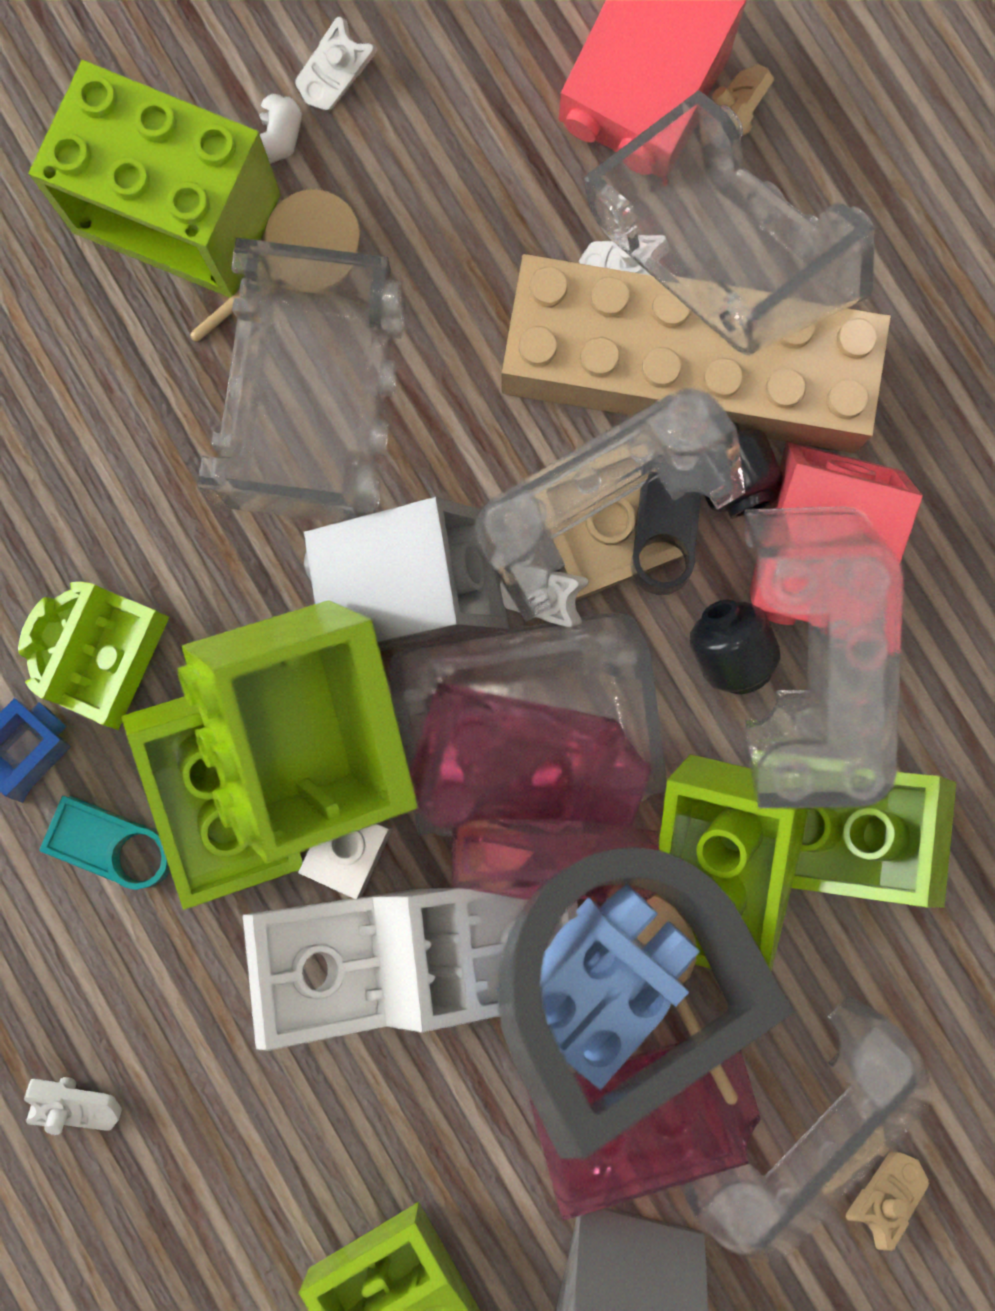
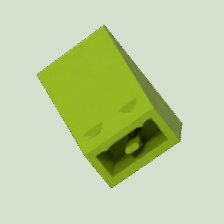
(389, 1270)

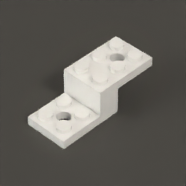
(391, 962)

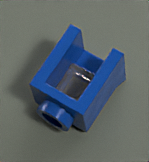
(28, 747)

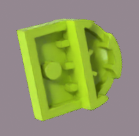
(90, 650)

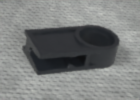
(669, 522)

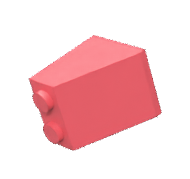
(644, 64)
(833, 480)

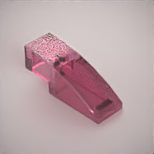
(522, 854)

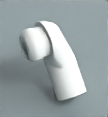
(283, 126)

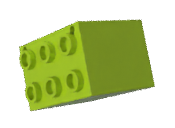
(155, 177)
(298, 728)

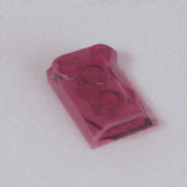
(523, 761)
(671, 1146)

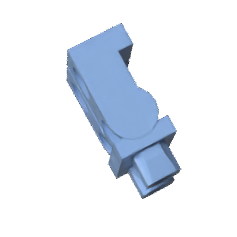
(609, 988)

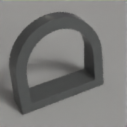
(735, 959)

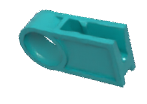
(94, 839)

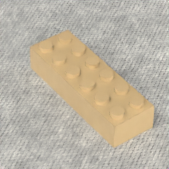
(626, 341)

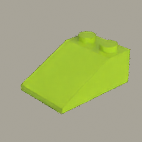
(179, 789)
(743, 848)
(883, 849)

